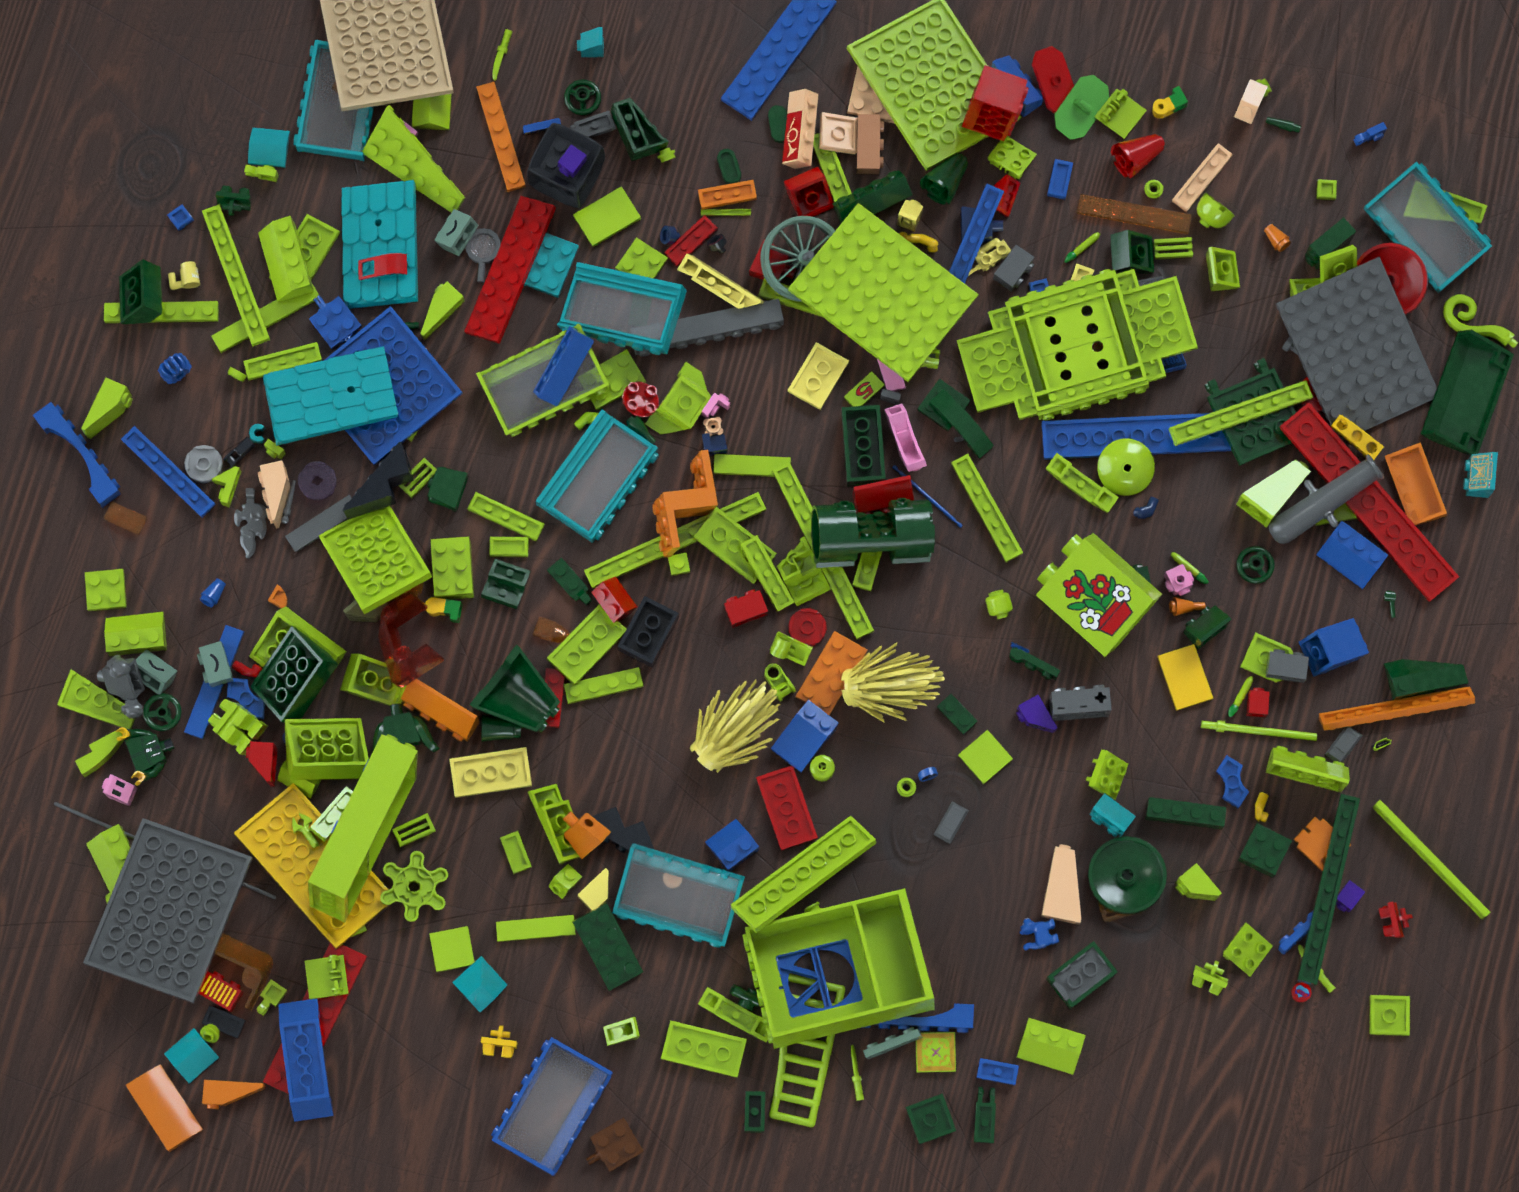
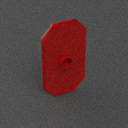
(1052, 76)

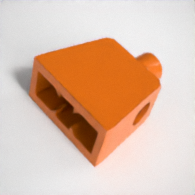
(584, 833)

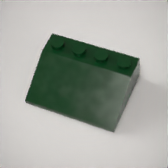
(293, 675)

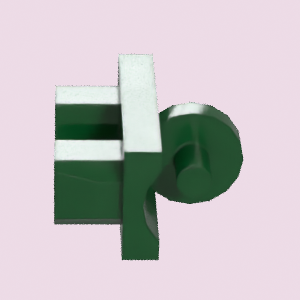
(233, 201)

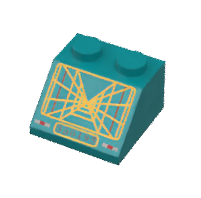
(1480, 474)

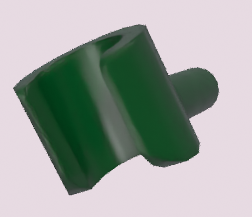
(1391, 597)

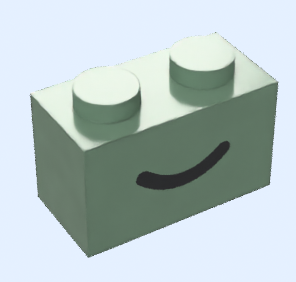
(456, 232)
(215, 664)
(155, 672)

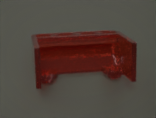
(401, 662)

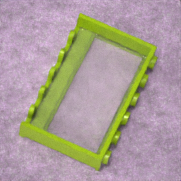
(513, 381)

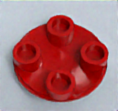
(640, 399)

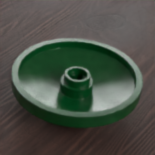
(1127, 875)

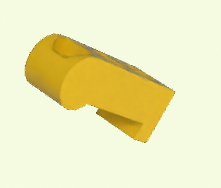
(1357, 437)

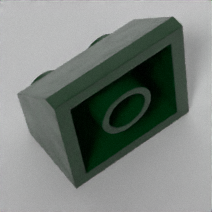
(1132, 251)
(1206, 626)

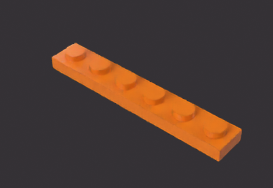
(500, 136)

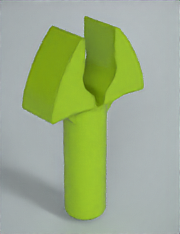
(305, 829)

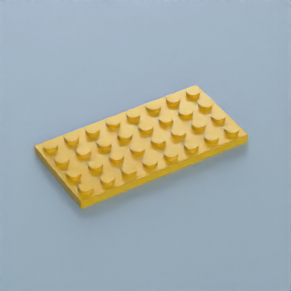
(291, 858)

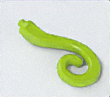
(1499, 333)

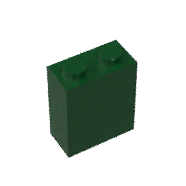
(1332, 240)

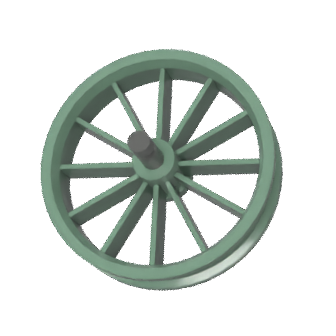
(799, 259)

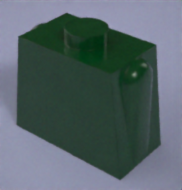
(447, 487)

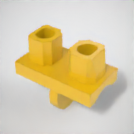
(507, 1045)

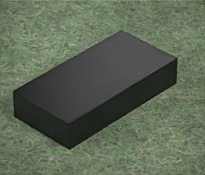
(224, 1021)

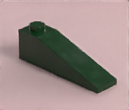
(1417, 677)

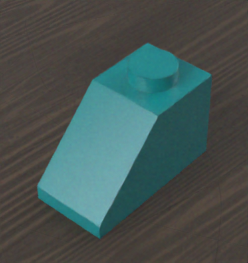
(591, 43)

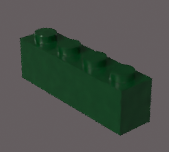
(876, 196)
(1185, 813)

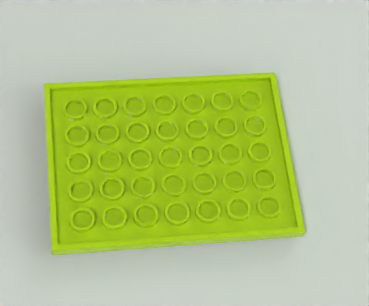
(924, 78)
(883, 292)

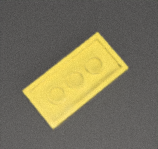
(490, 772)

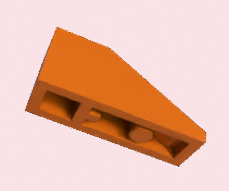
(226, 1092)

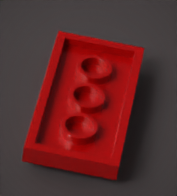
(786, 808)

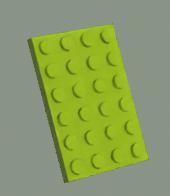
(375, 557)

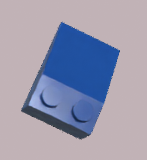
(805, 736)

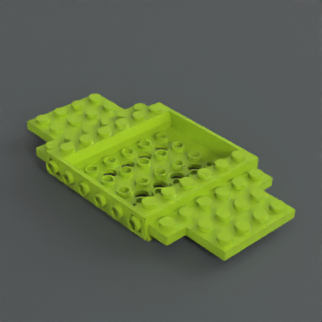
(1133, 324)

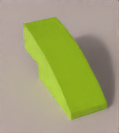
(101, 752)

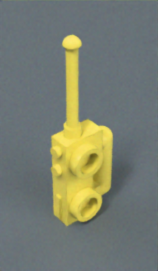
(985, 261)

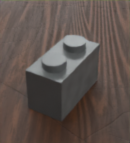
(1013, 268)
(1287, 666)

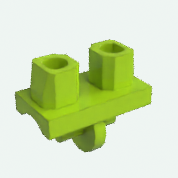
(1201, 974)

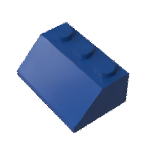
(1034, 96)
(1352, 554)

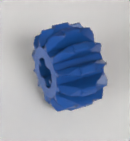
(174, 368)

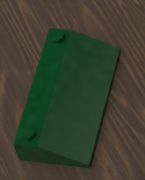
(1467, 393)

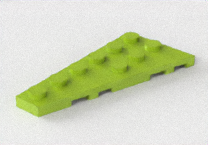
(405, 157)

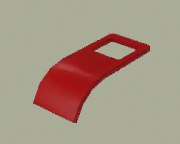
(385, 264)

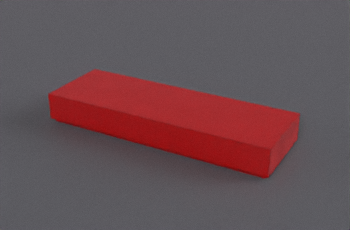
(690, 240)

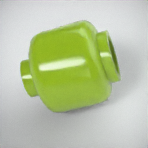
(999, 604)
(824, 762)

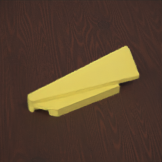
(718, 283)

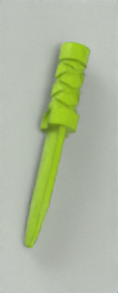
(502, 49)
(1322, 978)
(856, 1078)

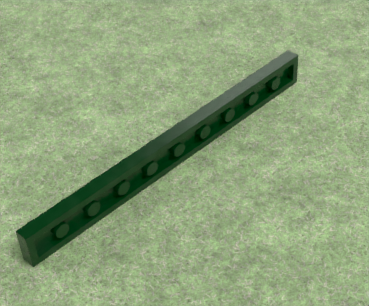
(1328, 889)

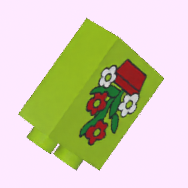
(1097, 592)

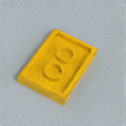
(1185, 677)

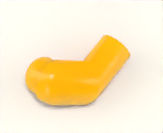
(1259, 807)

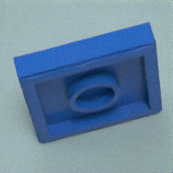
(539, 126)

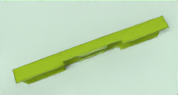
(726, 212)

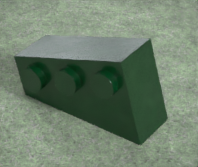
(636, 131)

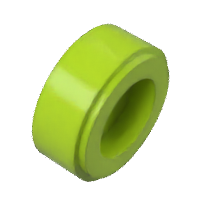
(236, 374)

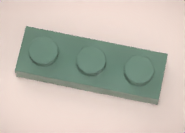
(892, 1042)

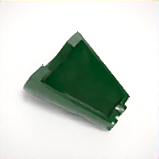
(518, 694)

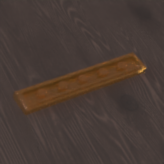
(1134, 214)

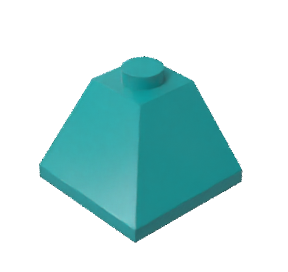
(480, 984)

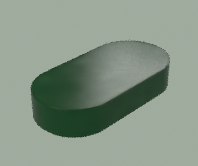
(777, 120)
(729, 166)

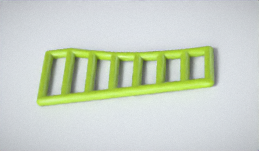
(822, 1065)

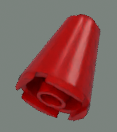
(1136, 153)

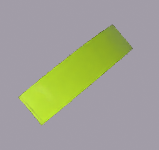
(1081, 484)
(733, 1014)

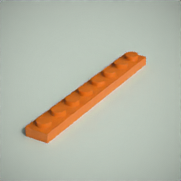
(1397, 708)

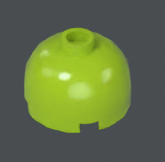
(1213, 212)

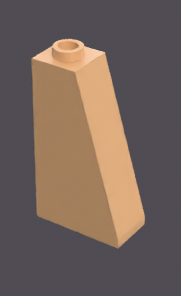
(1062, 890)

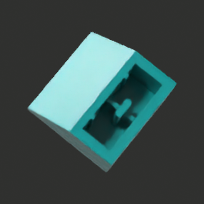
(1111, 815)

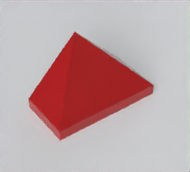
(1010, 187)

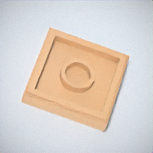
(838, 133)

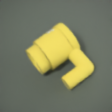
(189, 277)

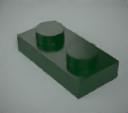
(957, 714)

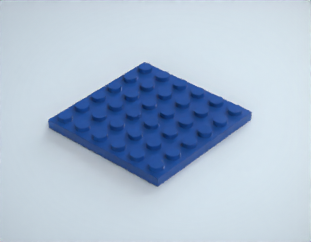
(417, 382)

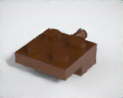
(615, 1145)

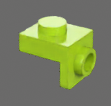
(564, 881)

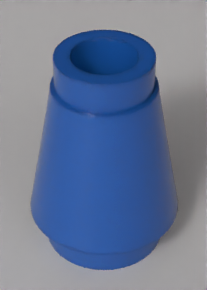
(212, 593)

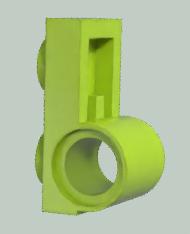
(790, 648)

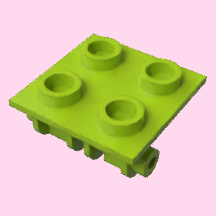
(1120, 113)
(1012, 157)
(1247, 949)
(326, 977)

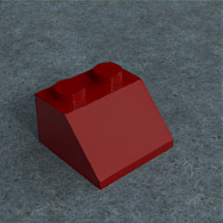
(809, 193)
(264, 759)

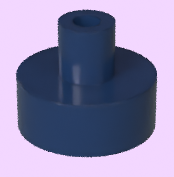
(669, 235)

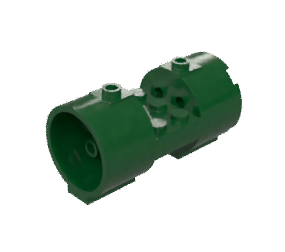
(842, 533)

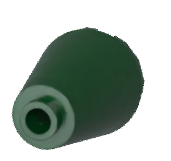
(945, 179)

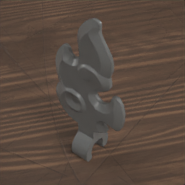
(256, 524)

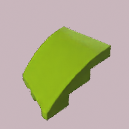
(801, 574)

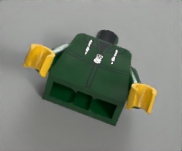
(146, 752)

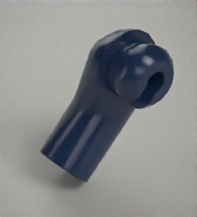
(1146, 511)

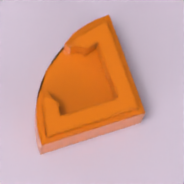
(278, 597)

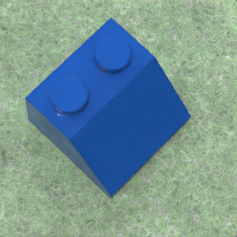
(732, 845)

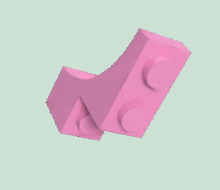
(904, 438)

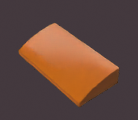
(1416, 484)
(164, 1107)

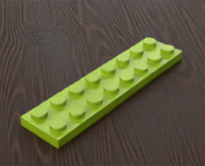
(803, 874)

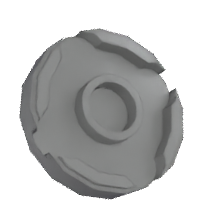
(203, 463)

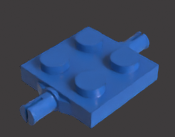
(334, 321)

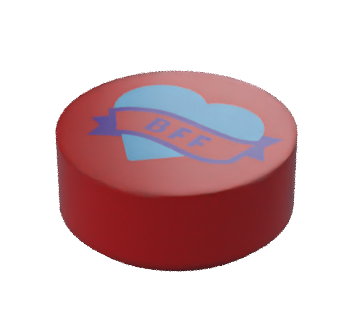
(1301, 992)

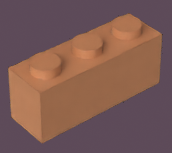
(869, 143)

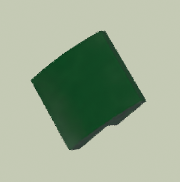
(505, 584)

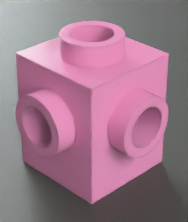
(1178, 574)

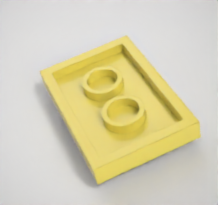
(818, 376)

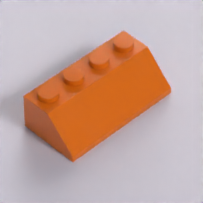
(440, 710)

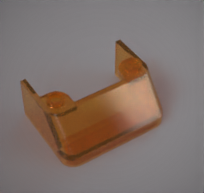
(256, 964)

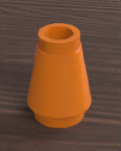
(1277, 238)

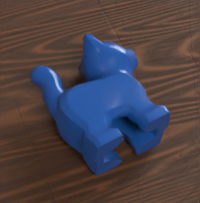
(1041, 933)

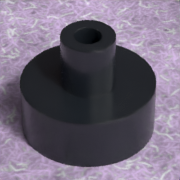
(717, 243)

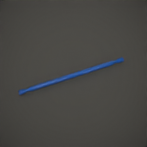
(929, 498)

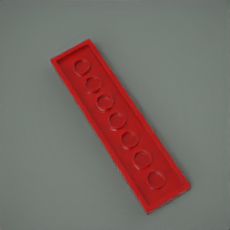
(510, 269)
(329, 1012)

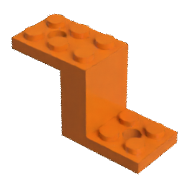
(685, 503)

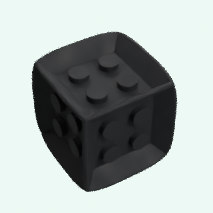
(544, 170)

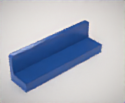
(563, 366)

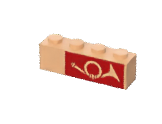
(800, 128)

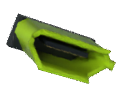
(1381, 744)

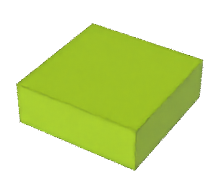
(1326, 189)

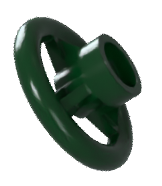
(579, 91)
(1258, 558)
(167, 717)

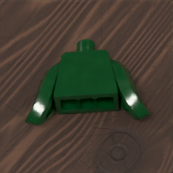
(405, 728)

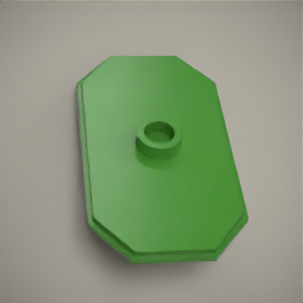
(1080, 106)

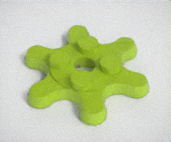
(415, 873)

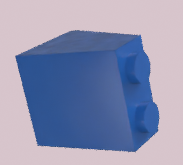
(1333, 646)

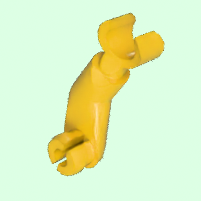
(923, 239)

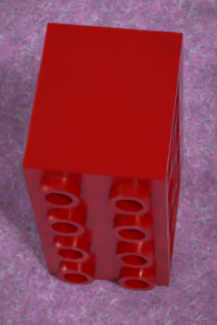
(995, 103)

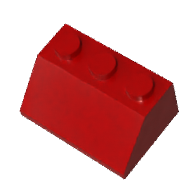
(877, 495)

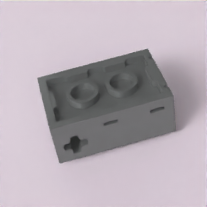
(1080, 703)

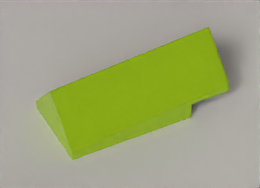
(551, 811)

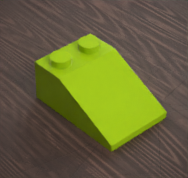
(108, 406)
(370, 680)

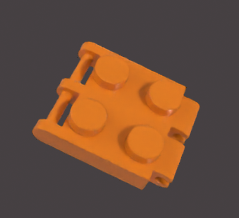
(1315, 844)

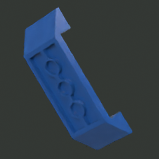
(304, 1060)

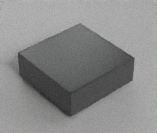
(890, 396)

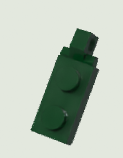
(569, 581)

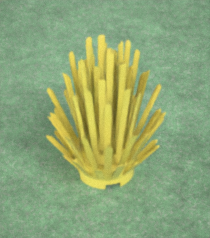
(889, 685)
(728, 729)

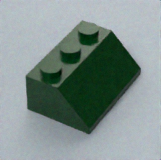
(140, 293)

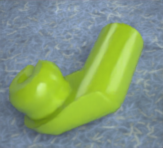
(586, 418)

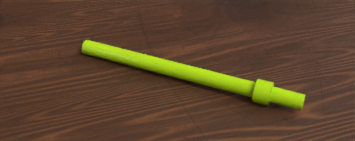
(1221, 726)

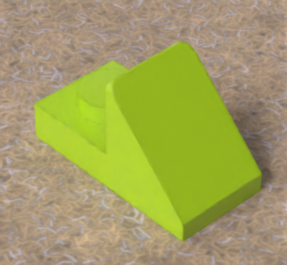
(229, 480)
(621, 1031)

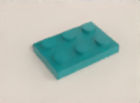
(552, 265)

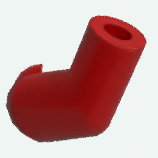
(246, 671)

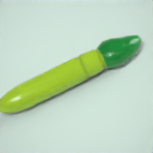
(1082, 247)
(1180, 560)
(1240, 697)

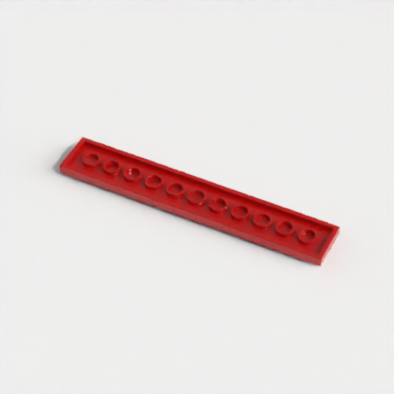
(1372, 505)

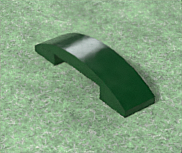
(962, 423)

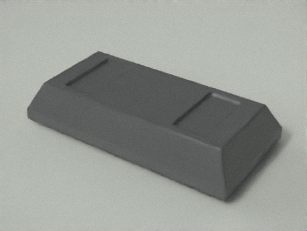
(1343, 744)
(951, 822)

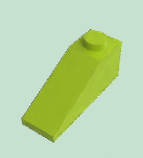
(443, 304)

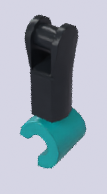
(245, 445)

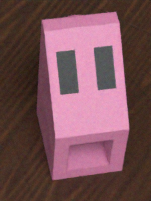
(119, 790)

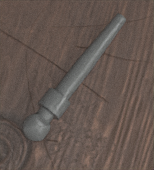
(286, 512)

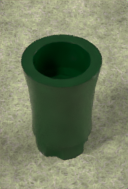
(495, 728)

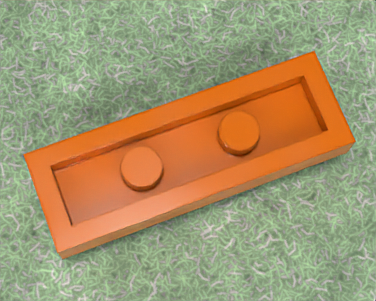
(727, 194)

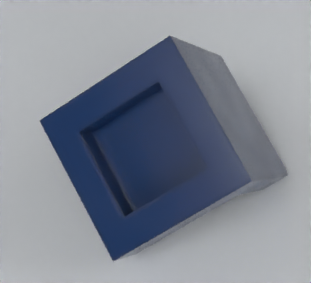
(714, 444)

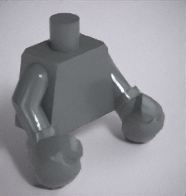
(125, 681)

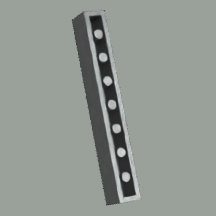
(725, 323)

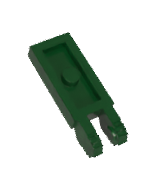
(1034, 663)
(985, 1118)

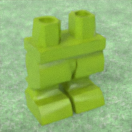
(232, 722)

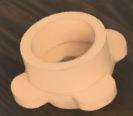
(713, 421)

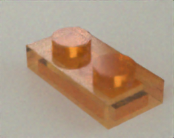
(125, 518)

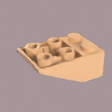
(277, 487)

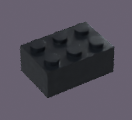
(648, 631)

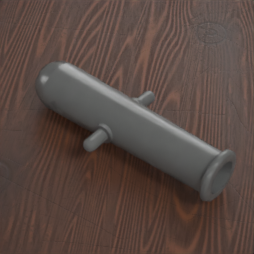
(1323, 501)

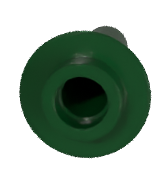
(638, 426)

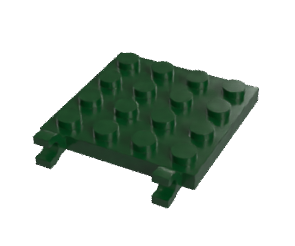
(1258, 435)

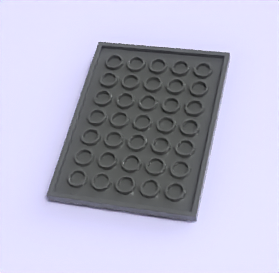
(1358, 347)
(168, 910)

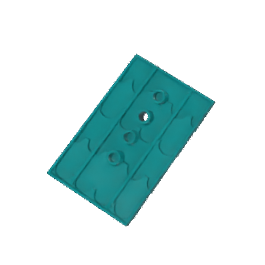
(376, 223)
(330, 395)

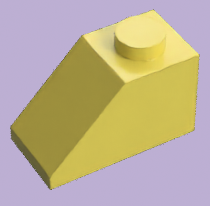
(910, 214)
(596, 892)

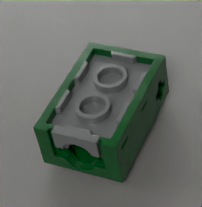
(1081, 975)

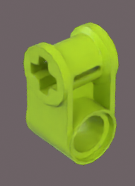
(780, 682)

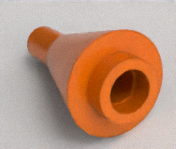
(1181, 606)

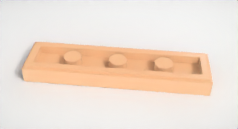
(1202, 177)

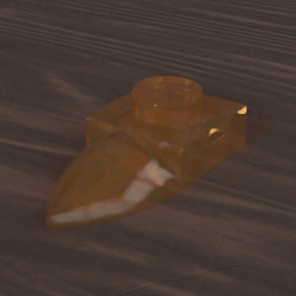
(550, 630)

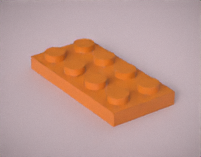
(824, 681)

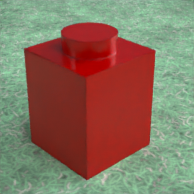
(1258, 703)

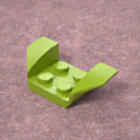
(682, 403)

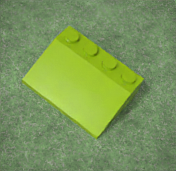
(278, 629)
(325, 748)
(1308, 770)

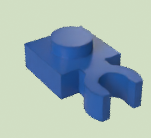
(1374, 133)

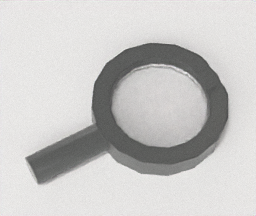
(483, 249)

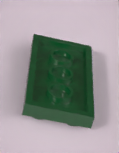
(607, 946)

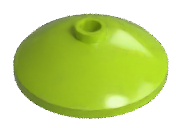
(1112, 463)

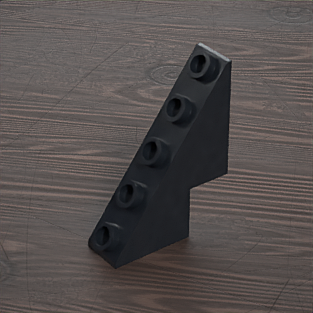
(378, 489)
(622, 836)

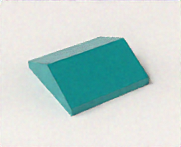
(268, 147)
(191, 1055)

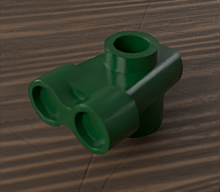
(748, 998)

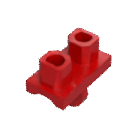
(1395, 929)

